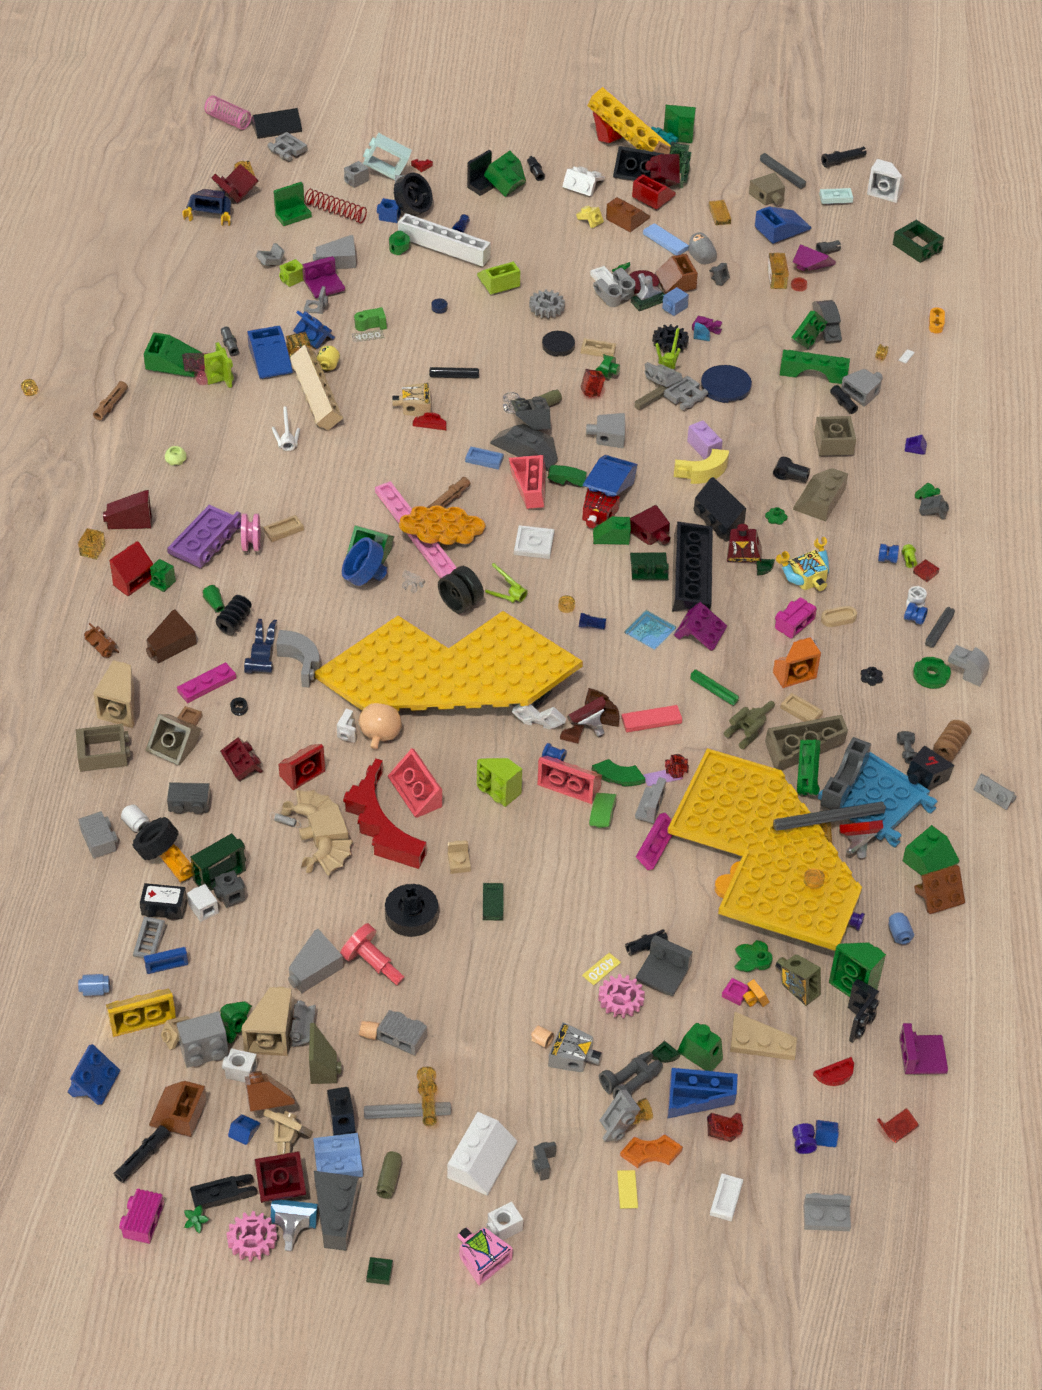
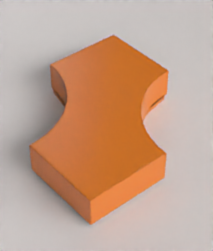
(660, 1150)

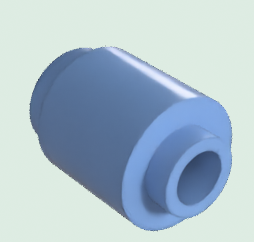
(900, 928)
(94, 984)

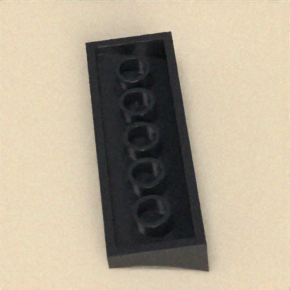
(692, 566)

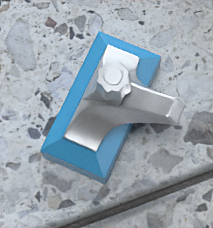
(292, 1218)

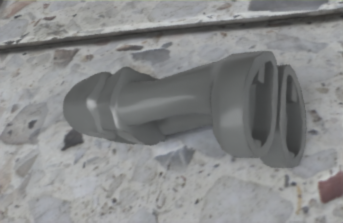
(639, 1065)

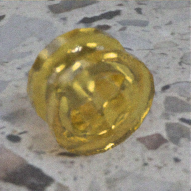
(881, 352)
(29, 391)
(562, 604)

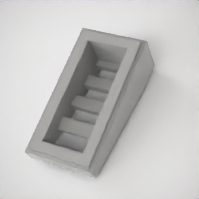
(149, 923)

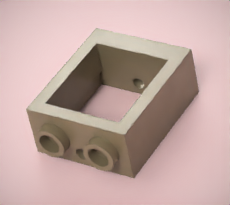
(100, 735)

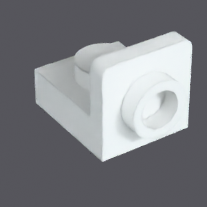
(346, 728)

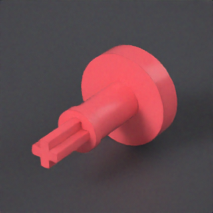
(360, 944)

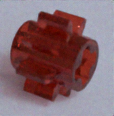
(676, 766)

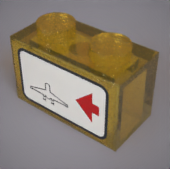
(778, 271)

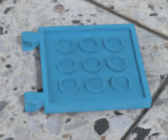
(887, 784)

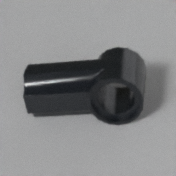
(786, 468)

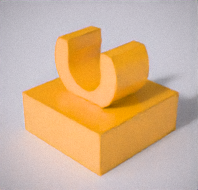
(755, 995)

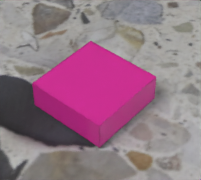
(734, 991)

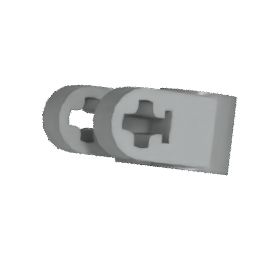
(614, 293)

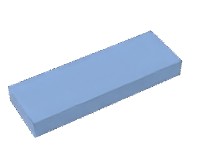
(665, 239)

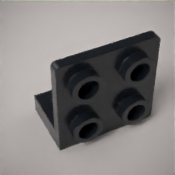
(475, 173)
(863, 1003)

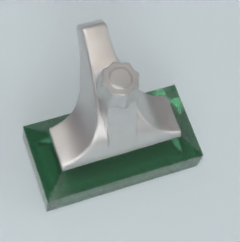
(648, 295)

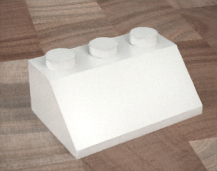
(481, 1154)

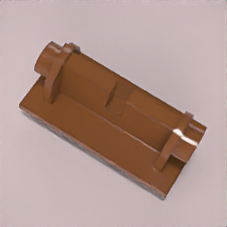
(105, 646)

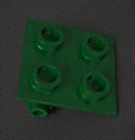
(649, 566)

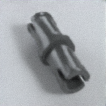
(229, 341)

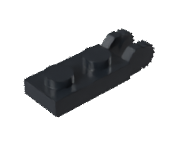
(222, 1191)

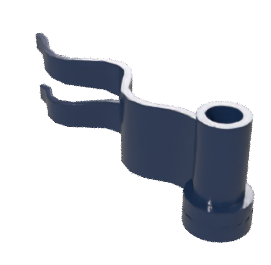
(261, 650)

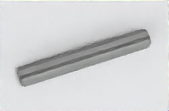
(403, 1110)

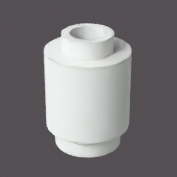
(134, 818)

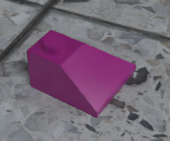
(811, 259)

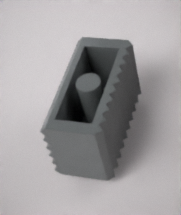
(188, 797)

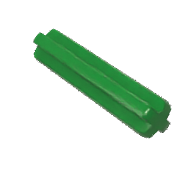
(714, 687)

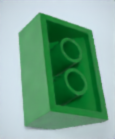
(856, 962)

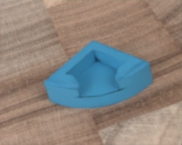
(701, 332)

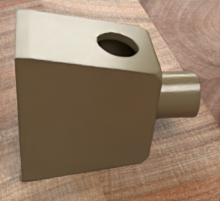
(767, 189)

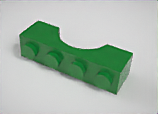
(796, 362)

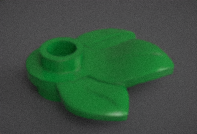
(753, 956)

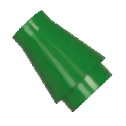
(213, 598)

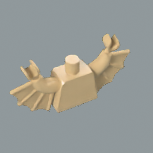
(324, 826)

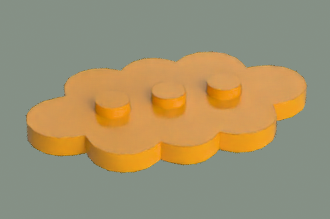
(442, 525)

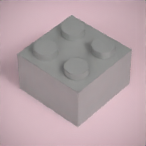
(202, 1039)

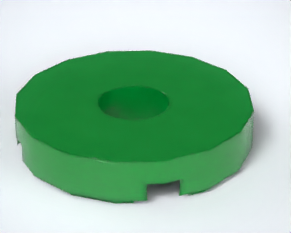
(928, 680)

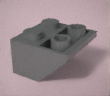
(533, 412)

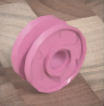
(250, 532)

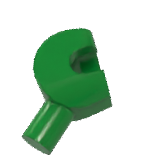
(927, 491)

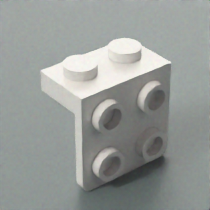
(581, 180)

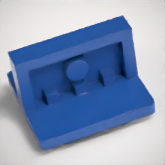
(314, 329)
(93, 1076)

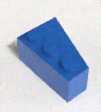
(700, 1091)

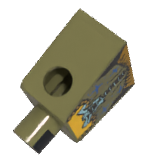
(800, 978)

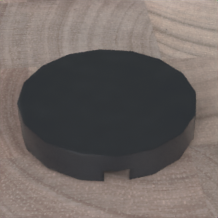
(558, 343)

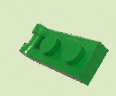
(808, 767)

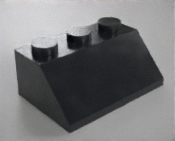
(719, 508)

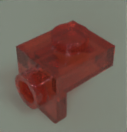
(724, 1127)

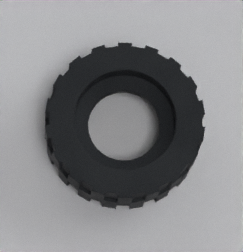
(155, 838)

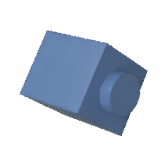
(675, 301)

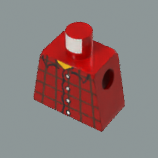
(599, 507)

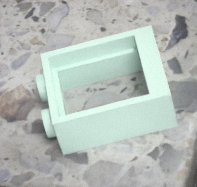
(390, 146)

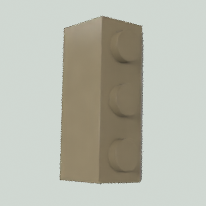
(822, 494)

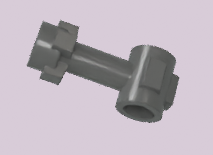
(907, 738)

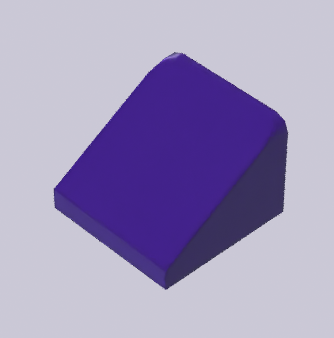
(916, 445)

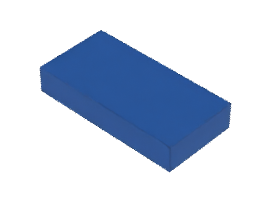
(166, 960)

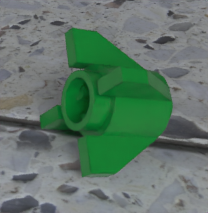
(233, 1017)

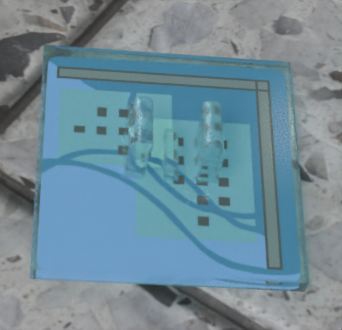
(650, 629)

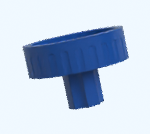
(364, 562)

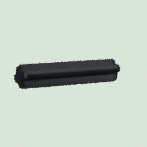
(450, 372)

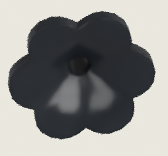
(871, 676)

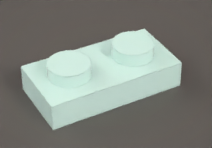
(831, 196)

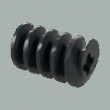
(233, 614)

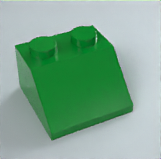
(680, 122)
(930, 852)

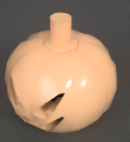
(379, 723)

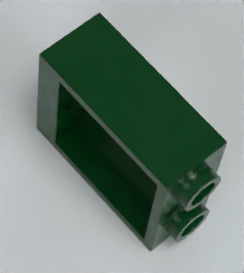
(903, 241)
(215, 853)

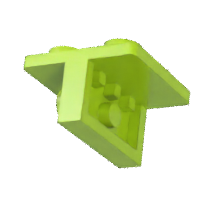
(218, 366)

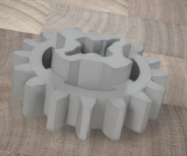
(546, 303)

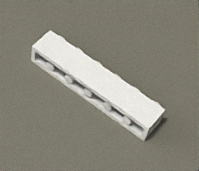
(445, 240)

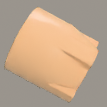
(369, 1029)
(542, 1036)

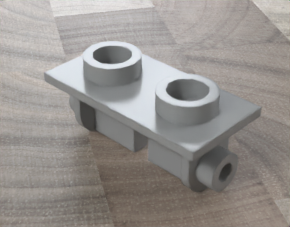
(994, 791)
(301, 1025)

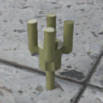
(750, 721)

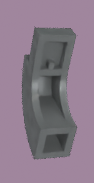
(830, 313)

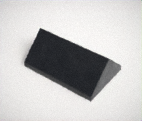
(276, 123)
(632, 163)

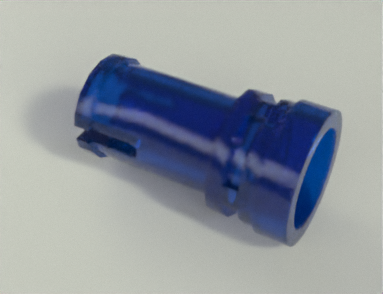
(461, 224)
(590, 621)

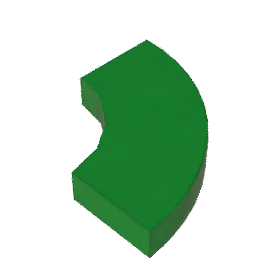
(619, 774)

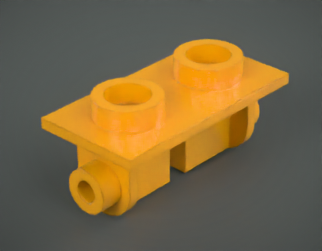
(177, 863)

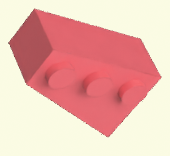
(530, 479)

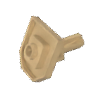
(286, 1130)

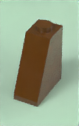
(170, 638)

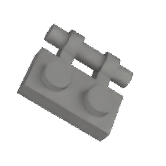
(290, 144)
(681, 390)

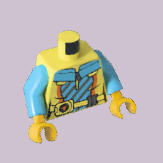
(808, 569)

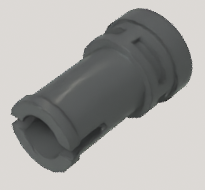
(825, 247)

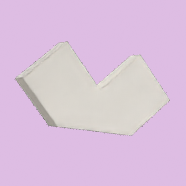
(549, 718)

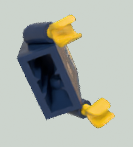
(209, 201)

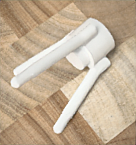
(287, 441)

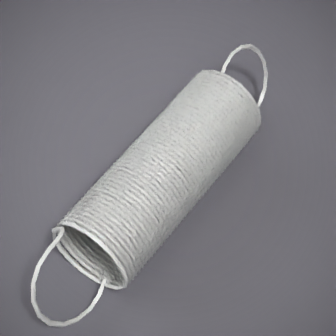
(285, 820)

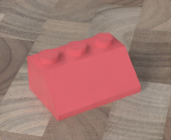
(568, 779)

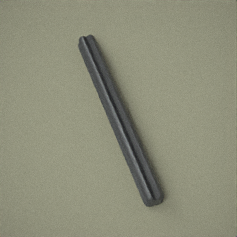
(829, 816)

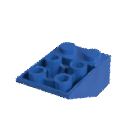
(779, 223)
(269, 351)
(611, 475)

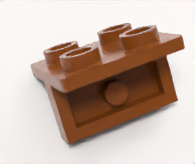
(941, 889)

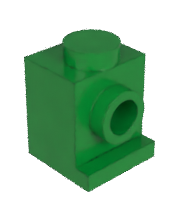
(162, 575)

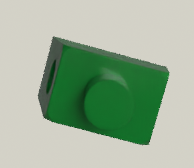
(702, 1047)

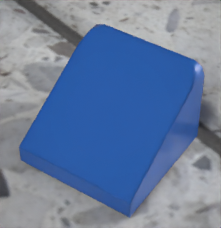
(243, 1129)
(826, 1133)

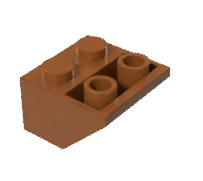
(678, 273)
(180, 1107)

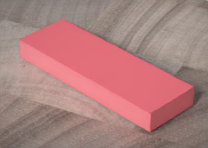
(651, 718)

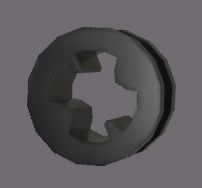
(240, 702)

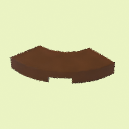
(610, 715)

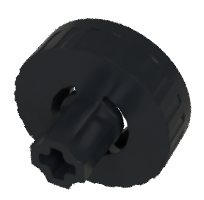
(406, 197)
(409, 899)

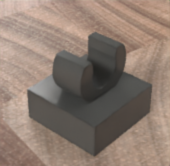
(721, 273)

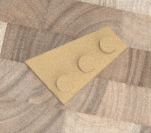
(760, 1039)

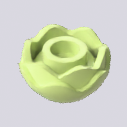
(175, 455)

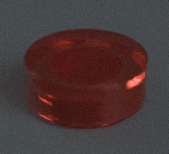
(799, 284)

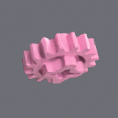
(621, 996)
(252, 1234)

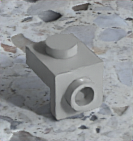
(271, 257)

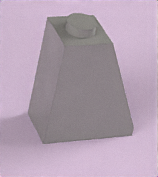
(342, 251)
(314, 962)

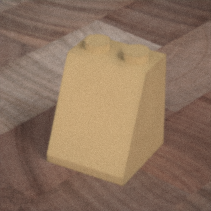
(116, 695)
(270, 1024)

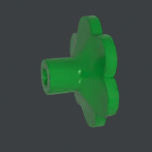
(776, 516)

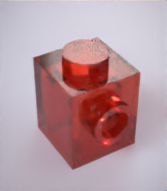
(592, 383)

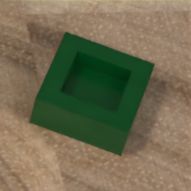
(379, 1271)

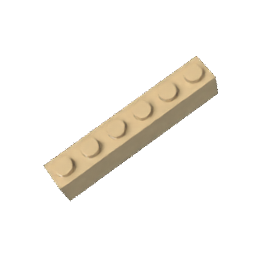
(316, 388)

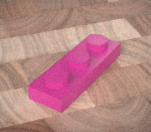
(206, 682)
(655, 842)

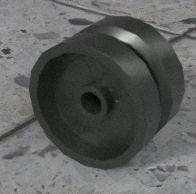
(460, 589)

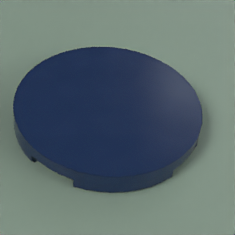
(726, 383)

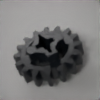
(667, 335)

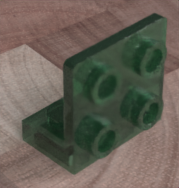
(685, 157)

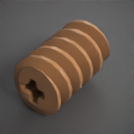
(952, 739)

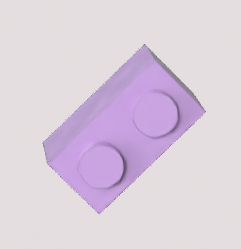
(703, 439)

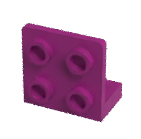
(322, 273)
(702, 625)
(922, 1052)

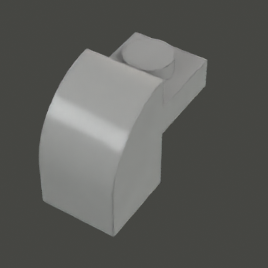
(974, 662)

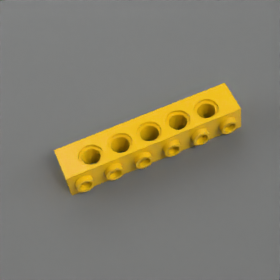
(624, 121)

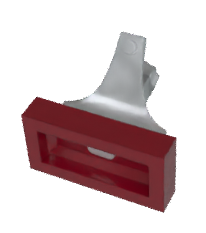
(589, 715)

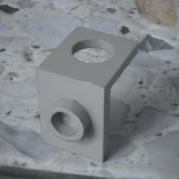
(323, 301)

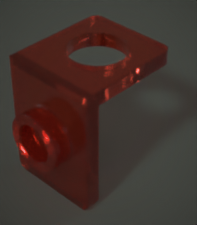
(899, 1125)

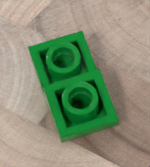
(561, 473)

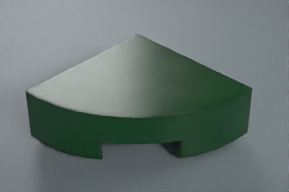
(764, 566)
(665, 1053)

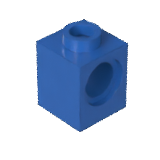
(388, 211)

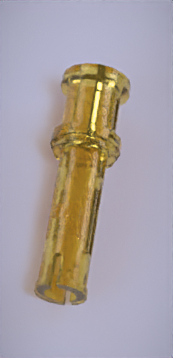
(427, 1089)

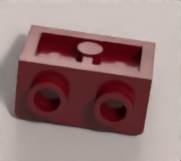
(240, 758)

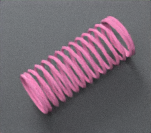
(223, 118)

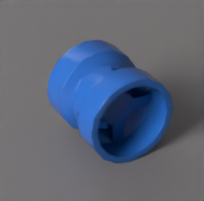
(892, 553)
(915, 613)

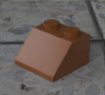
(625, 214)
(266, 1092)

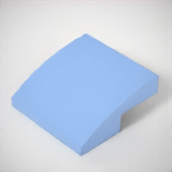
(338, 1154)

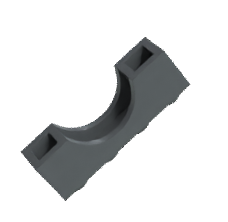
(840, 786)

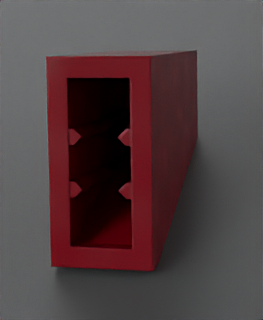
(129, 512)

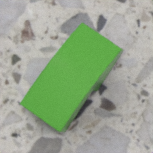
(602, 810)

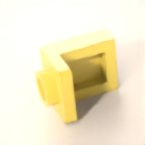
(591, 214)

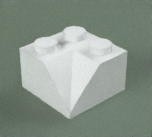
(885, 181)

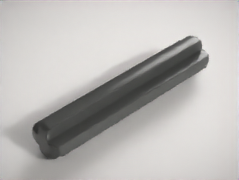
(939, 627)

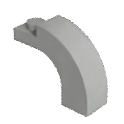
(301, 648)

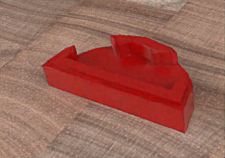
(430, 420)
(836, 1073)

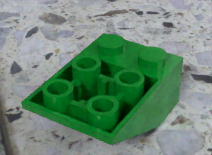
(165, 354)

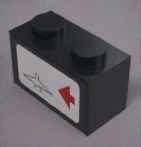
(163, 901)

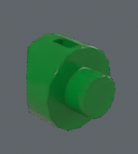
(399, 241)
(609, 366)

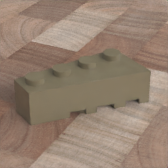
(784, 740)

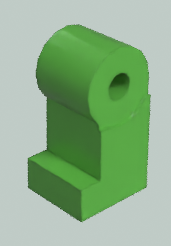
(370, 319)

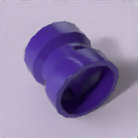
(804, 1138)

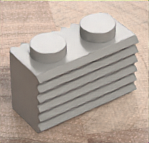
(97, 834)
(402, 1032)

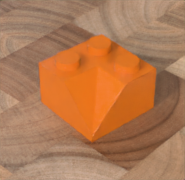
(799, 664)

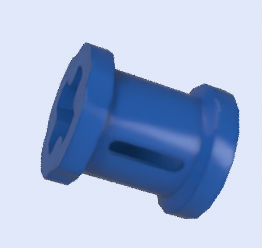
(554, 752)

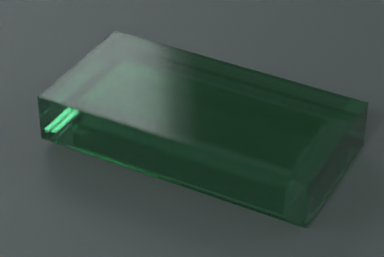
(493, 901)

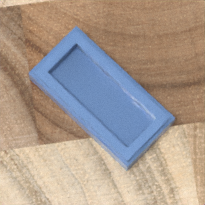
(484, 458)

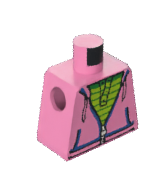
(483, 1253)

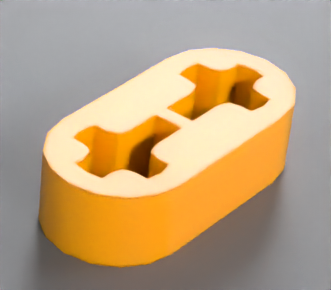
(940, 320)

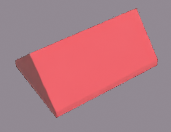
(416, 785)

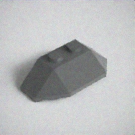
(525, 441)

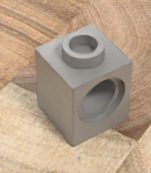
(356, 174)

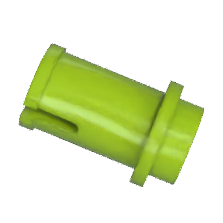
(908, 552)

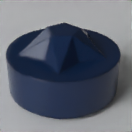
(439, 305)

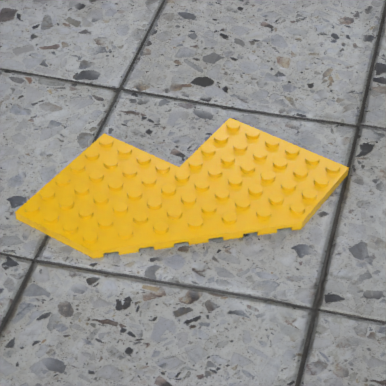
(409, 669)
(734, 810)

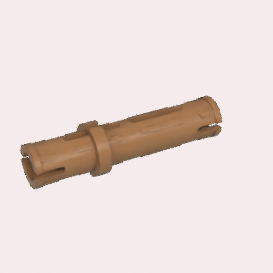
(110, 400)
(453, 491)

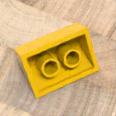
(140, 1012)

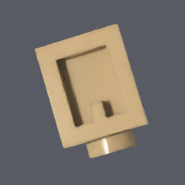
(458, 857)
(170, 1034)

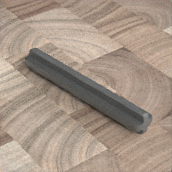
(782, 170)

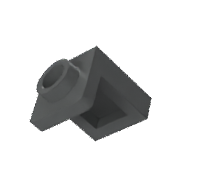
(934, 505)
(540, 1155)

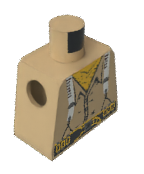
(414, 399)

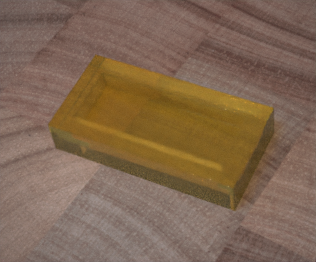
(719, 212)

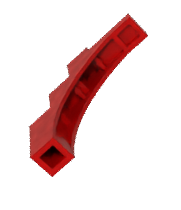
(387, 840)

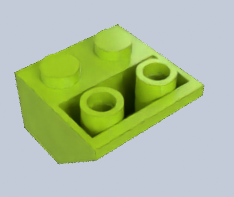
(500, 277)
(499, 779)

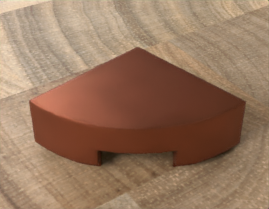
(572, 734)

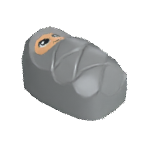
(702, 249)

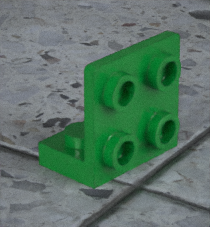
(290, 204)
(809, 329)

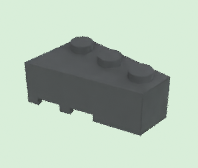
(336, 1205)

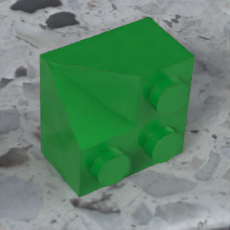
(506, 173)

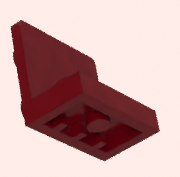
(237, 183)

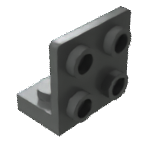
(665, 966)

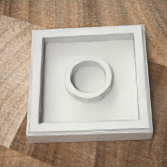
(534, 542)

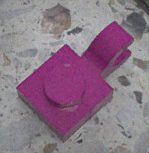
(709, 324)

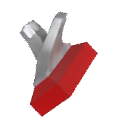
(860, 834)

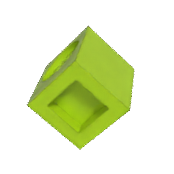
(291, 273)

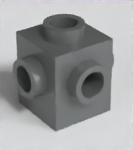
(229, 888)

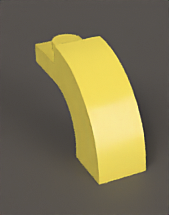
(703, 470)

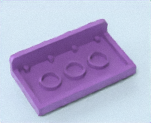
(205, 536)

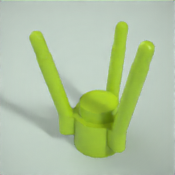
(669, 359)
(516, 591)

